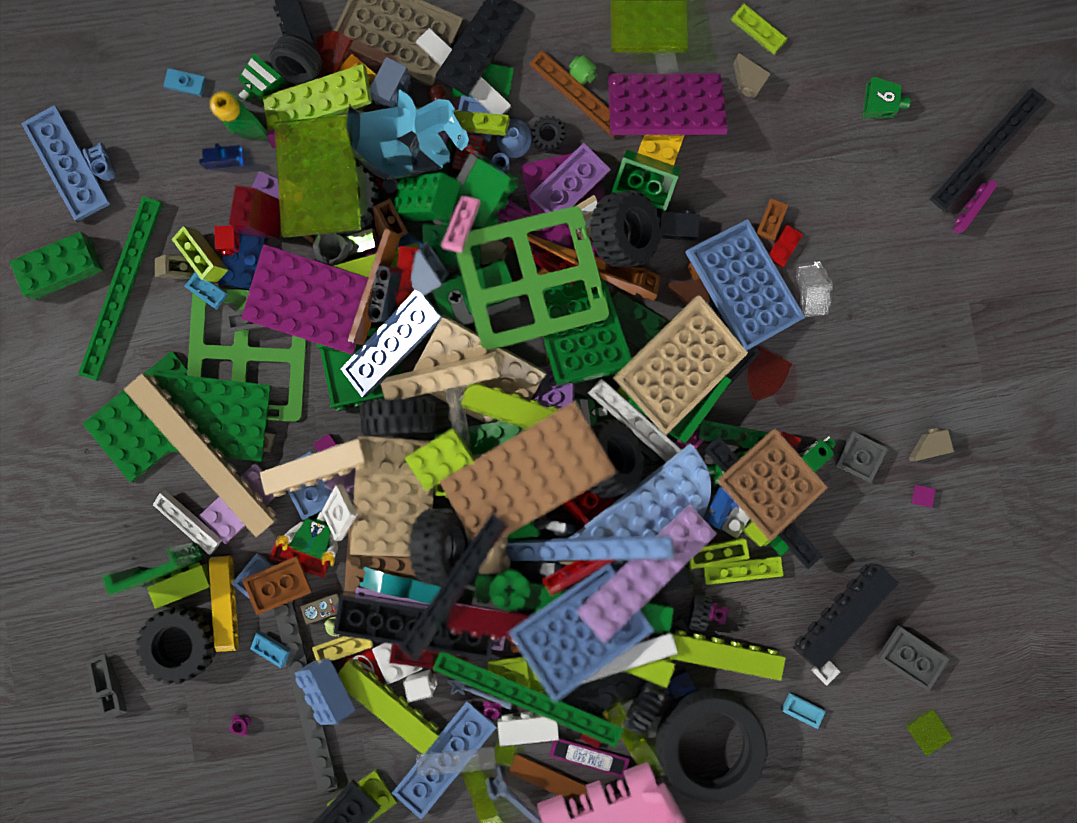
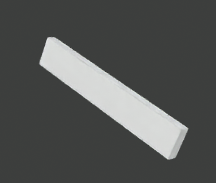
(483, 92)
(634, 420)
(638, 655)

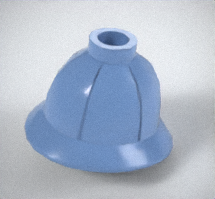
(516, 140)

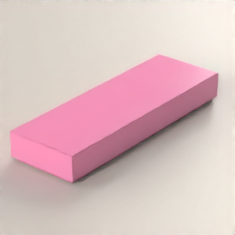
(461, 224)

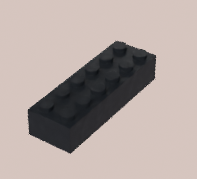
(845, 615)

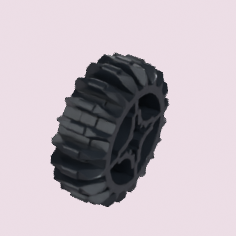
(644, 707)

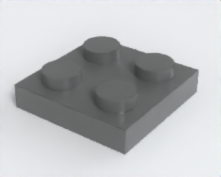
(861, 457)

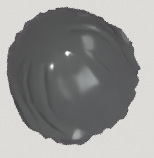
(331, 248)

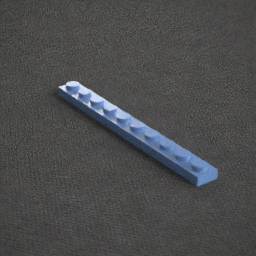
(591, 548)

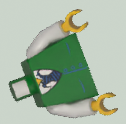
(311, 539)

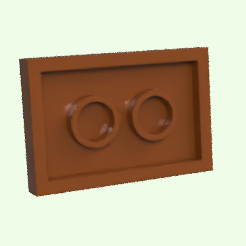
(277, 585)

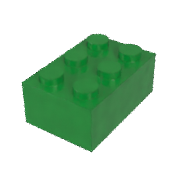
(647, 176)

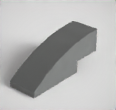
(106, 687)

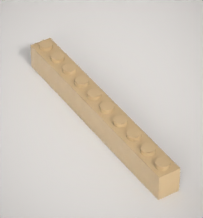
(201, 454)

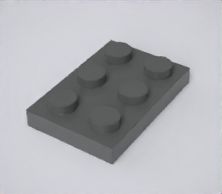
(913, 658)

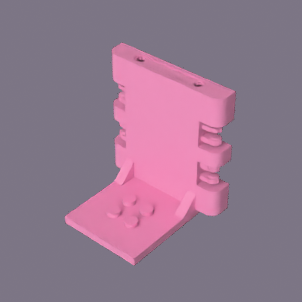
(643, 803)

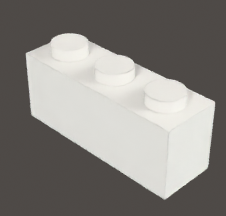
(526, 729)

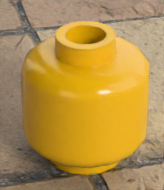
(225, 106)

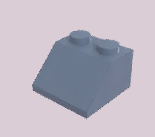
(427, 270)

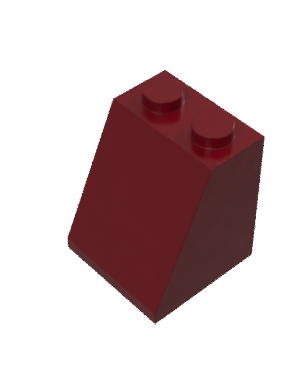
(255, 213)

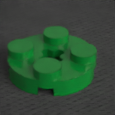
(515, 599)

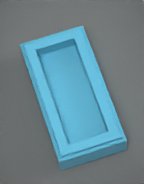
(803, 710)

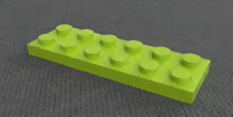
(319, 97)

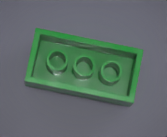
(426, 197)
(56, 265)

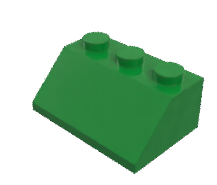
(245, 124)

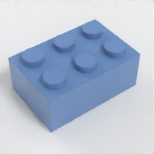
(324, 692)

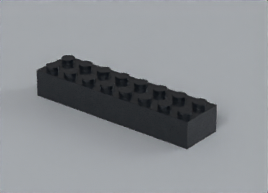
(392, 622)

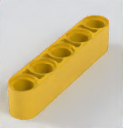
(223, 603)

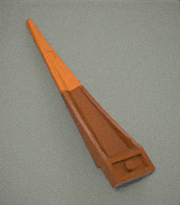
(631, 279)

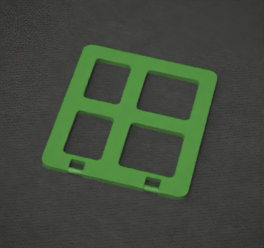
(532, 283)
(242, 353)

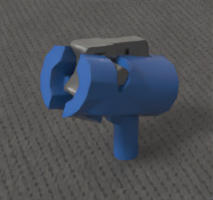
(718, 509)

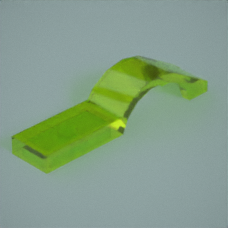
(634, 742)
(481, 801)

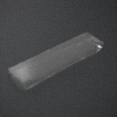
(456, 761)

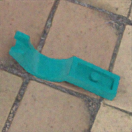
(398, 586)

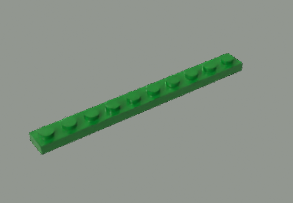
(120, 288)
(528, 699)

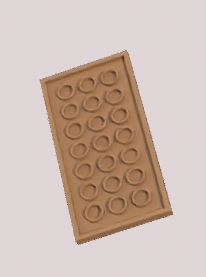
(529, 473)

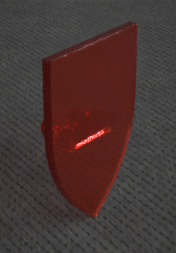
(333, 49)
(767, 374)

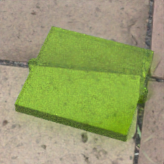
(929, 732)

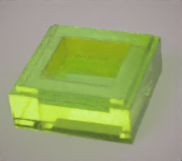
(504, 754)

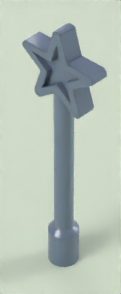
(461, 687)

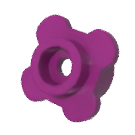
(723, 612)
(492, 709)
(235, 729)

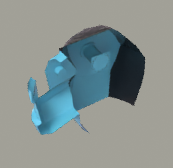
(403, 139)

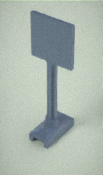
(500, 787)

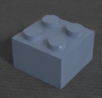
(387, 83)

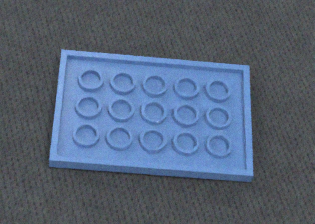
(745, 284)
(563, 645)

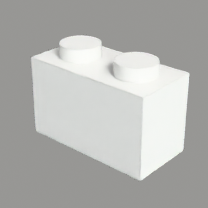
(420, 685)

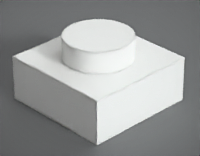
(827, 673)

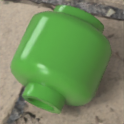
(583, 69)

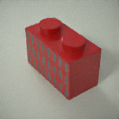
(475, 145)

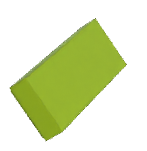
(759, 29)

